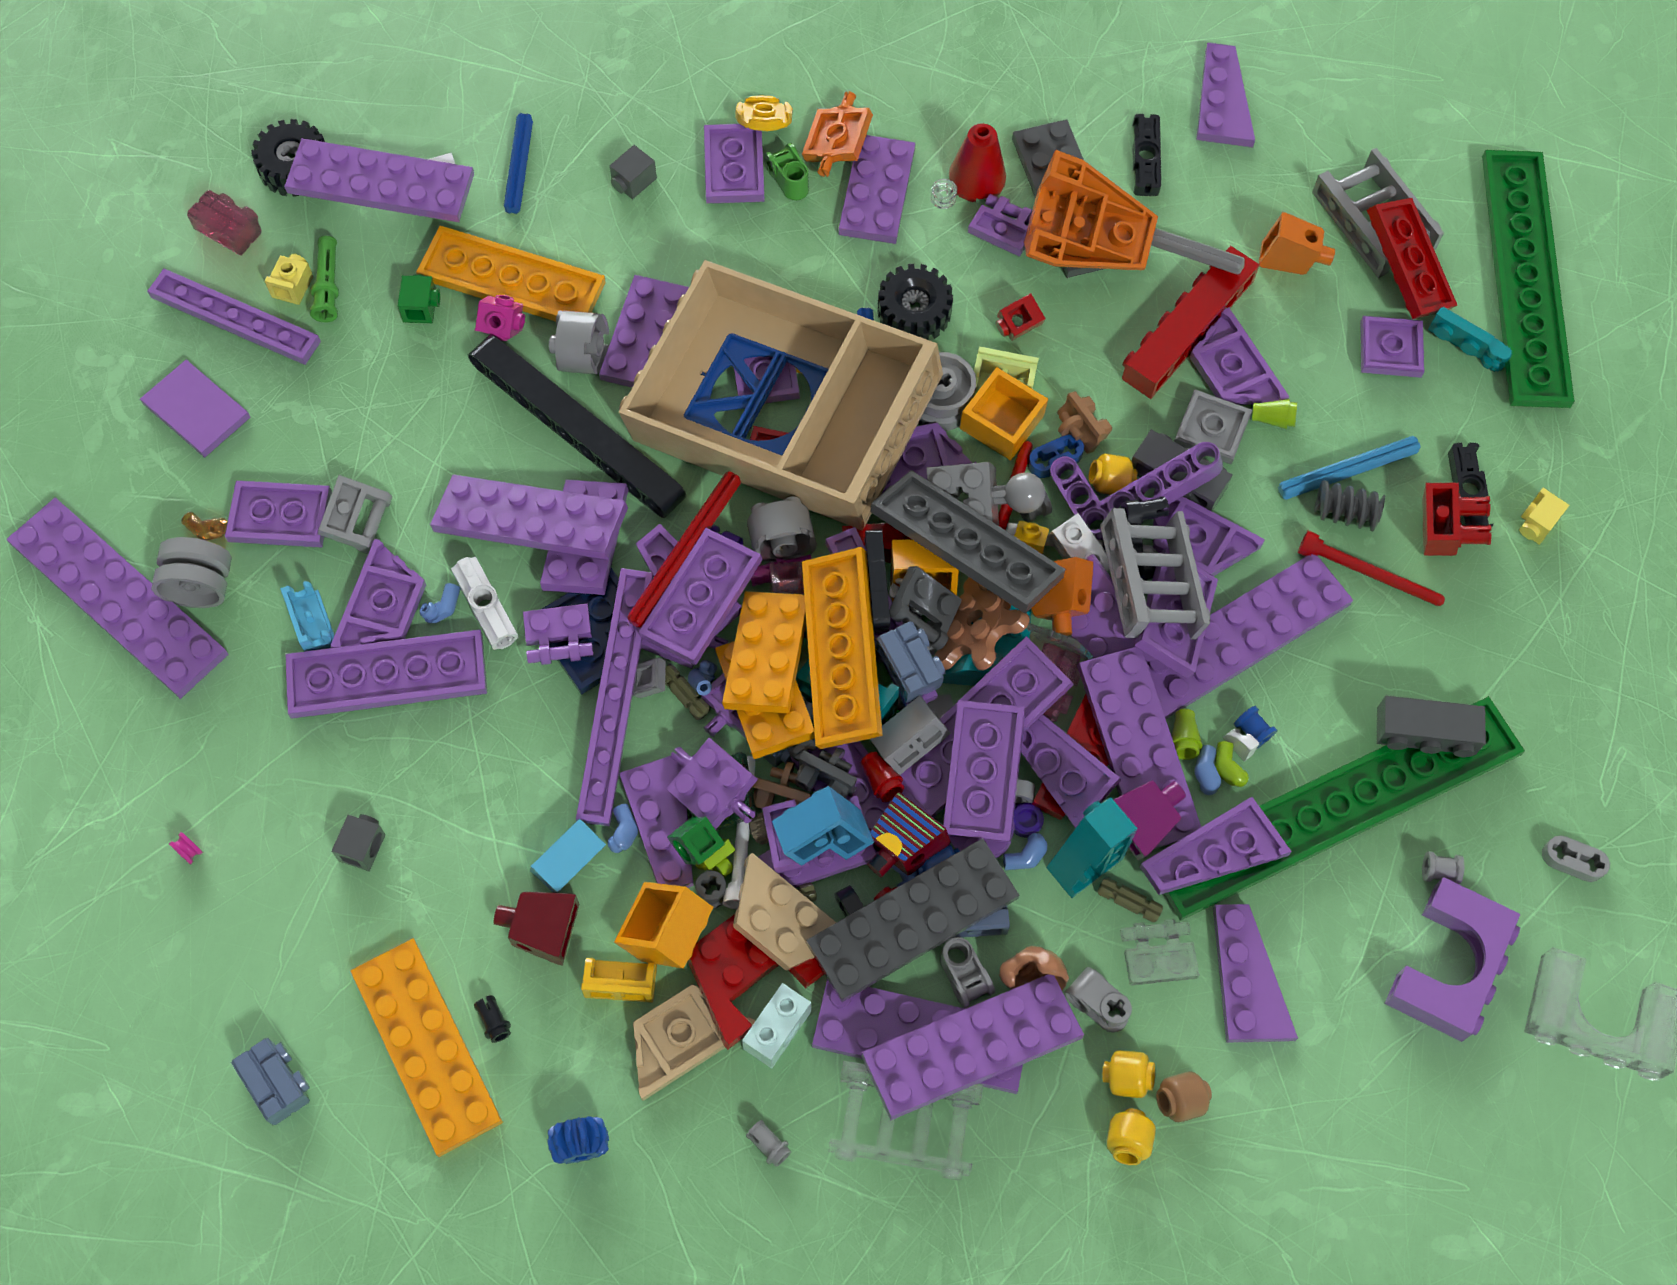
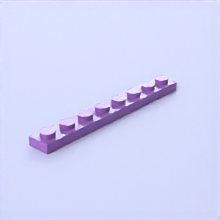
(613, 704)

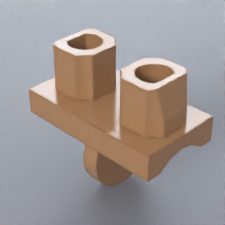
(1081, 423)
(766, 790)

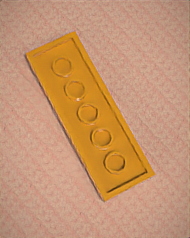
(494, 269)
(841, 648)
(426, 1047)

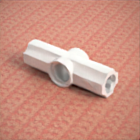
(492, 616)

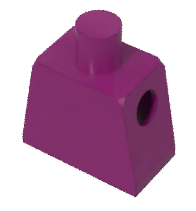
(1151, 813)

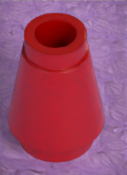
(882, 777)

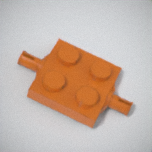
(837, 134)

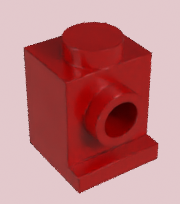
(1027, 310)

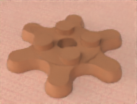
(983, 634)

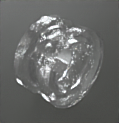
(937, 198)

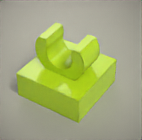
(718, 861)

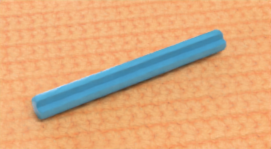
(1349, 467)

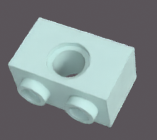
(776, 1025)

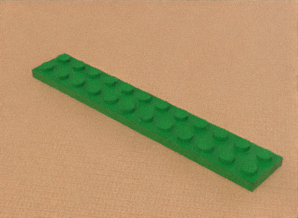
(1354, 801)

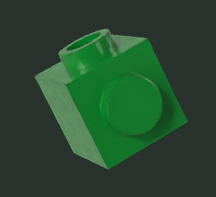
(418, 299)

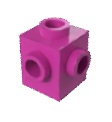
(500, 317)

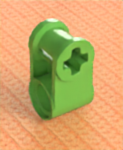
(788, 172)

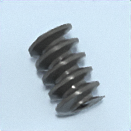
(1348, 505)

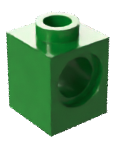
(696, 840)

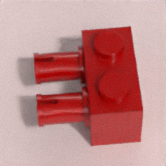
(1441, 519)

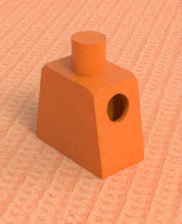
(1294, 246)
(1069, 597)

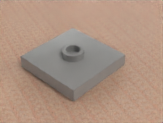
(1214, 422)

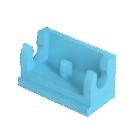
(309, 617)
(567, 856)

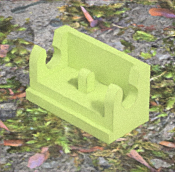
(1016, 365)

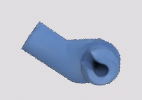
(625, 832)

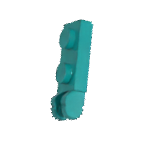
(1470, 339)

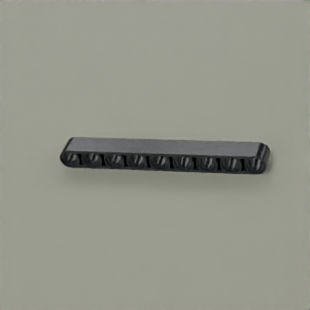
(577, 426)

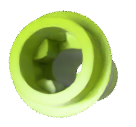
(1276, 413)
(1186, 735)

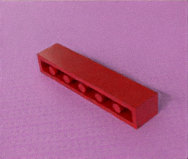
(1185, 326)

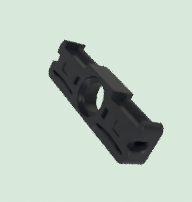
(1147, 170)
(1465, 469)
(877, 580)

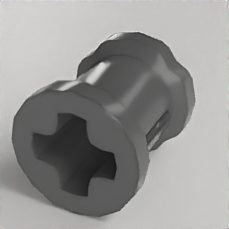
(705, 882)

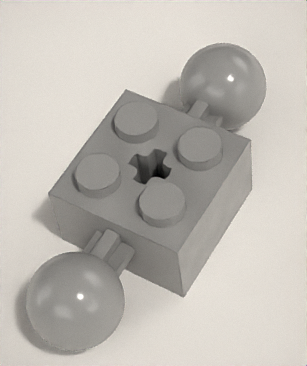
(978, 480)

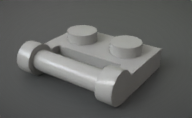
(344, 511)

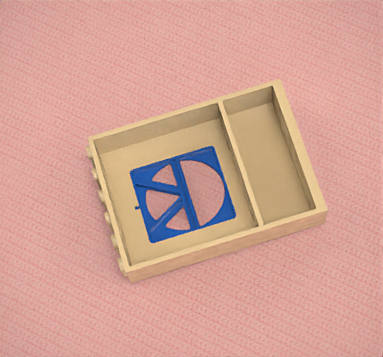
(861, 374)

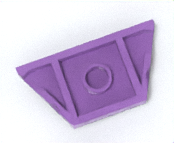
(1234, 365)
(927, 448)
(1213, 539)
(381, 601)
(1102, 627)

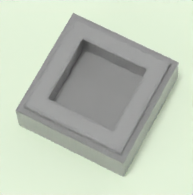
(650, 678)

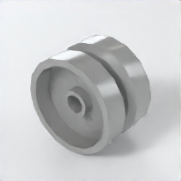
(951, 394)
(191, 572)

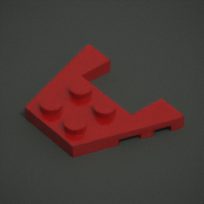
(726, 967)

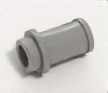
(768, 1143)

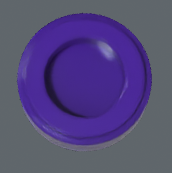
(1027, 819)

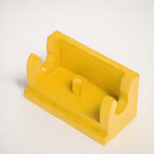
(619, 980)

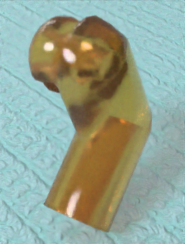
(205, 529)

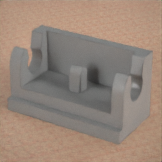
(910, 735)

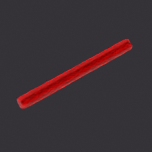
(704, 519)

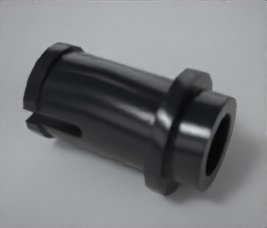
(492, 1019)

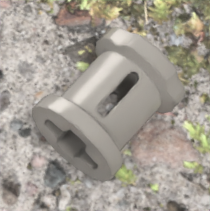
(1438, 867)

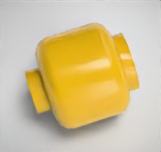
(1111, 473)
(1129, 1074)
(1131, 1137)

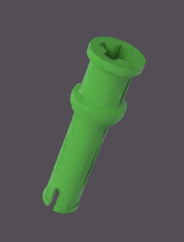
(324, 289)

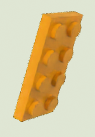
(766, 653)
(768, 730)

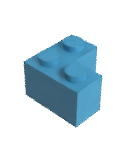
(822, 824)

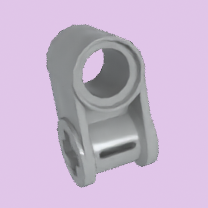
(967, 978)
(1095, 998)

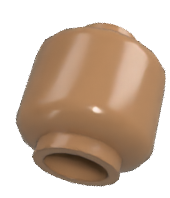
(1184, 1097)

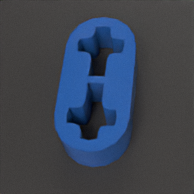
(1052, 451)

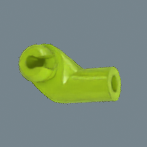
(1227, 768)

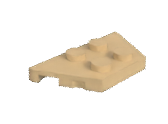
(777, 915)
(674, 1040)

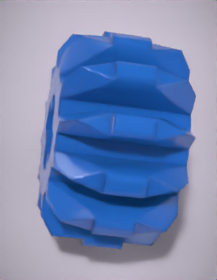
(578, 1140)

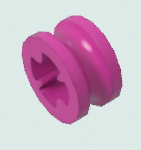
(185, 848)

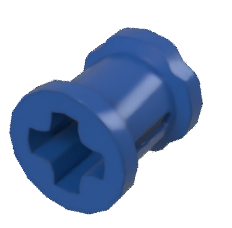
(1255, 725)

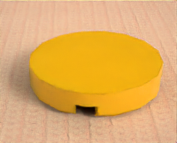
(763, 113)

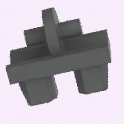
(828, 769)

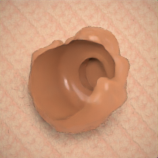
(1033, 964)

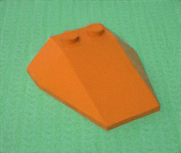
(1087, 220)

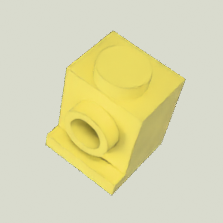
(289, 279)
(1542, 515)

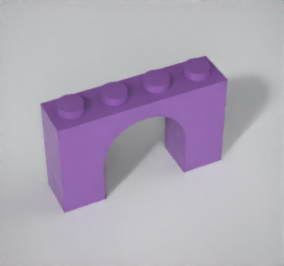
(1488, 931)

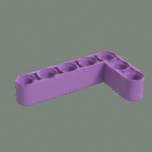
(1158, 478)

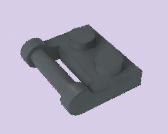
(929, 599)

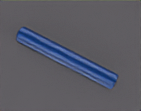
(518, 163)

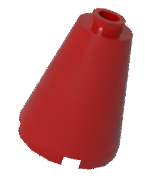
(979, 165)

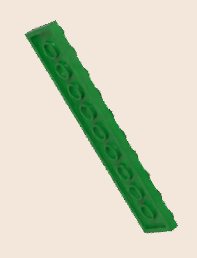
(1527, 279)

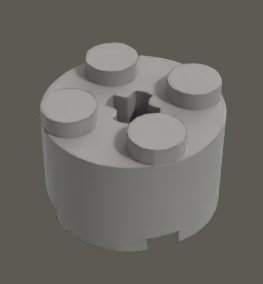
(579, 342)
(781, 529)

